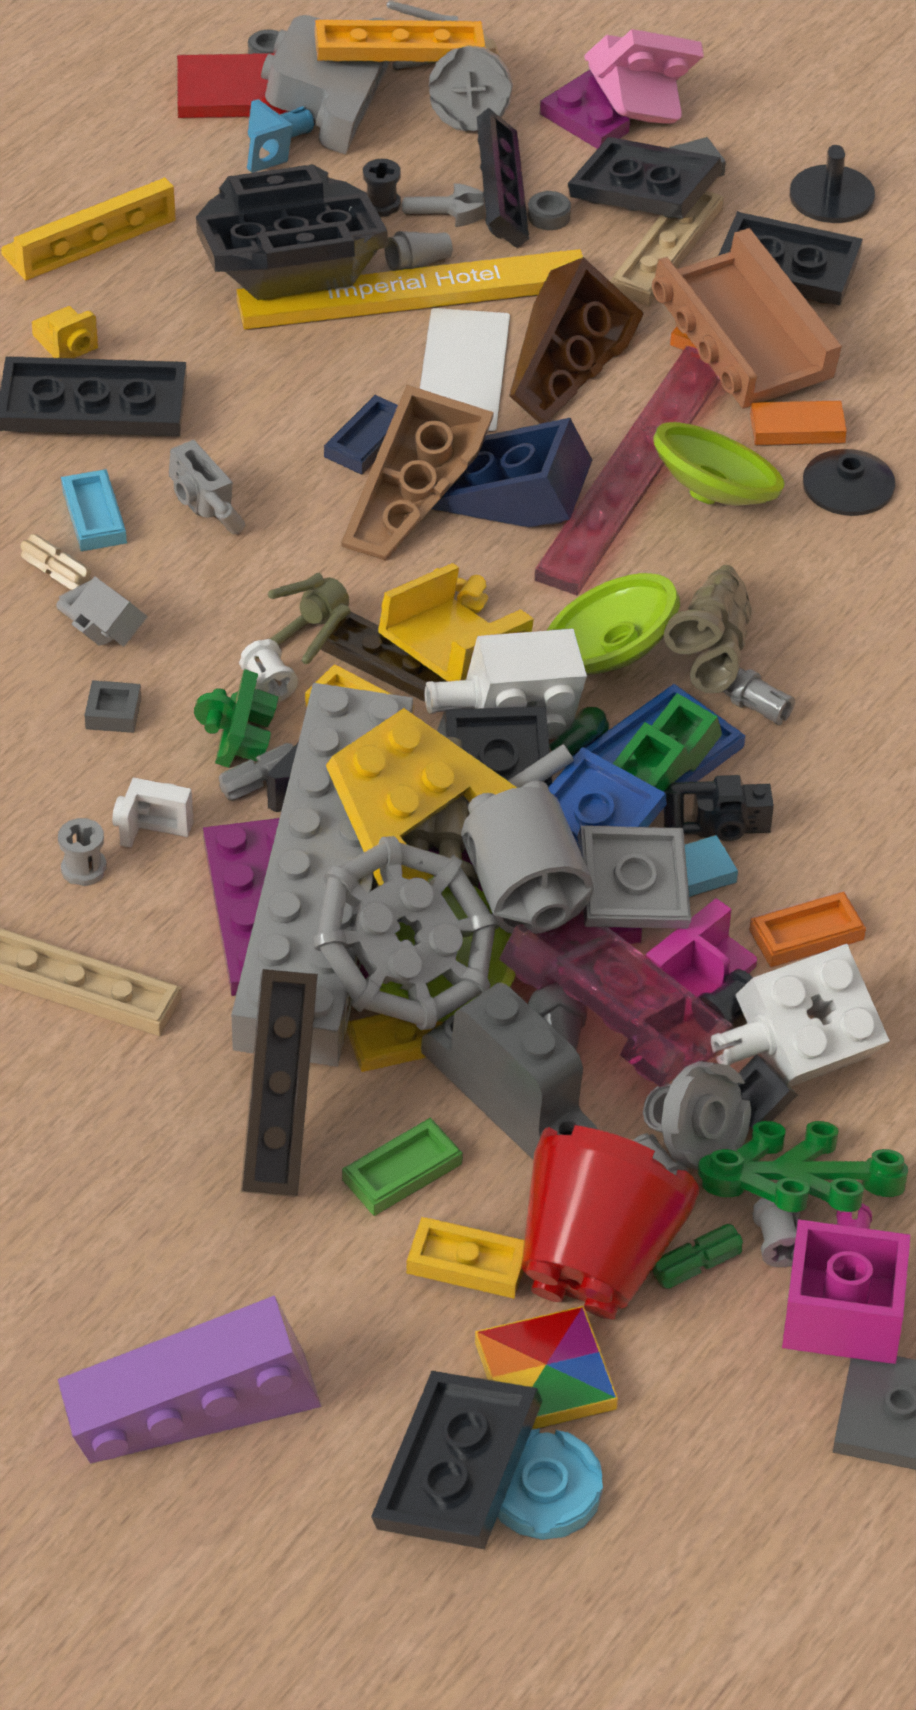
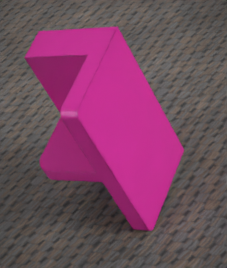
(703, 952)

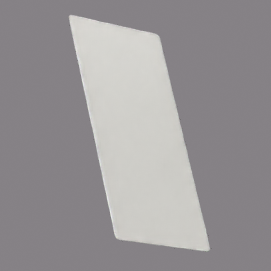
(466, 357)

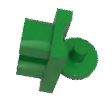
(232, 714)

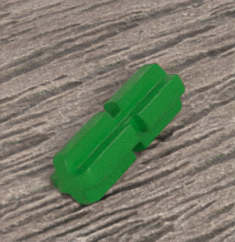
(708, 1252)

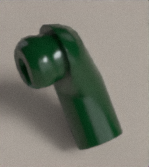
(585, 728)

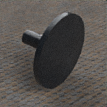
(832, 190)

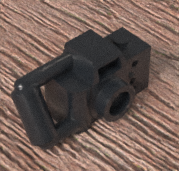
(720, 807)

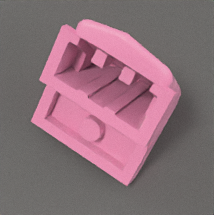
(642, 73)

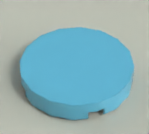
(553, 1487)

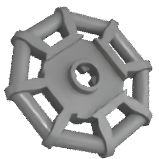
(426, 912)

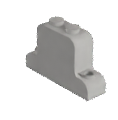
(331, 90)

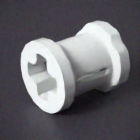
(269, 669)

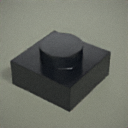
(765, 1090)

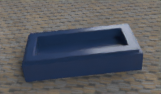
(362, 436)

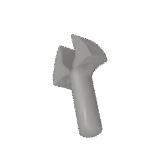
(464, 204)

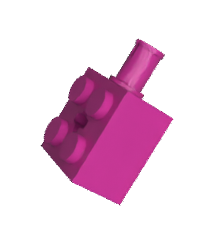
(847, 1289)

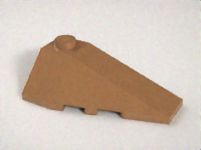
(419, 460)

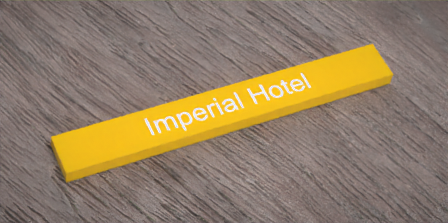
(408, 290)

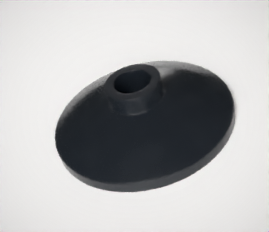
(848, 482)

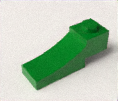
(672, 744)

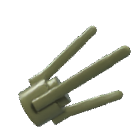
(322, 603)

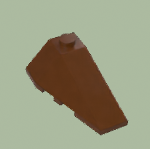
(570, 337)

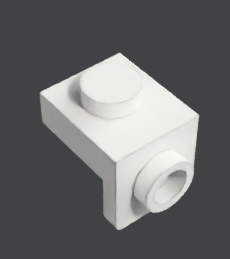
(153, 807)

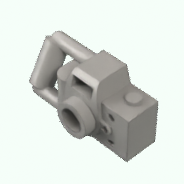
(203, 485)
(101, 612)

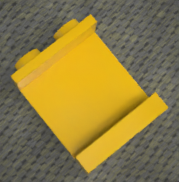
(436, 627)

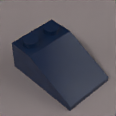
(523, 476)

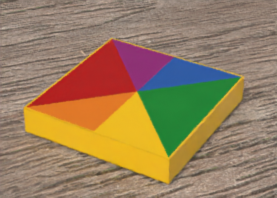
(557, 1358)

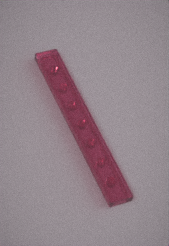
(625, 477)

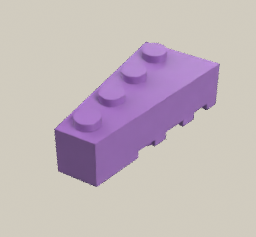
(191, 1384)

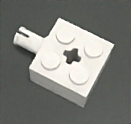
(518, 672)
(778, 1023)

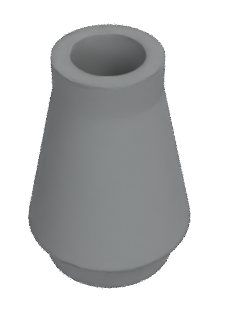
(417, 249)

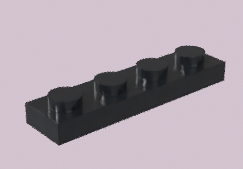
(502, 178)

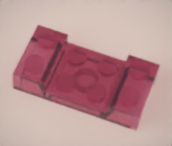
(630, 993)

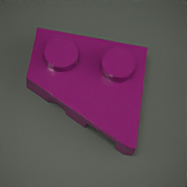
(584, 111)

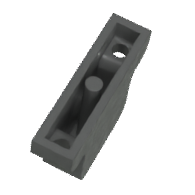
(510, 1066)

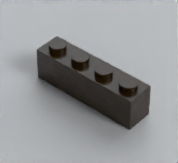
(279, 1083)

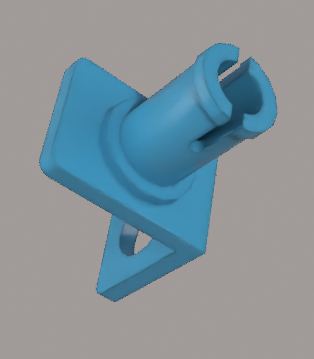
(274, 133)

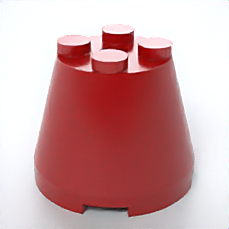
(599, 1217)

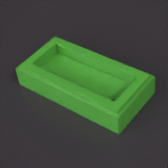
(402, 1166)

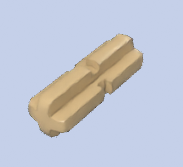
(48, 558)

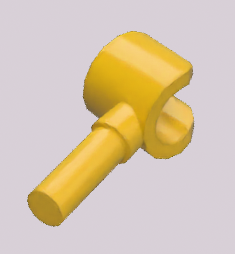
(471, 592)

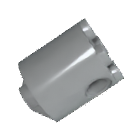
(526, 858)

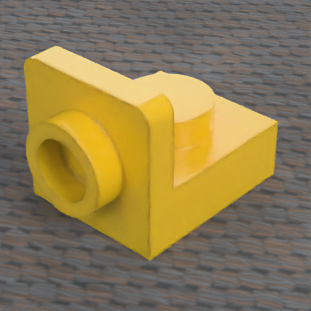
(67, 332)

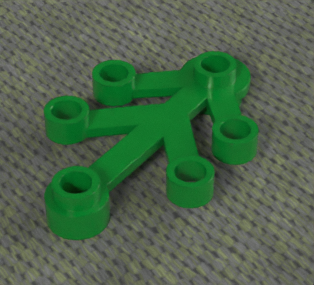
(732, 1172)

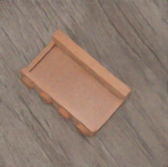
(748, 322)

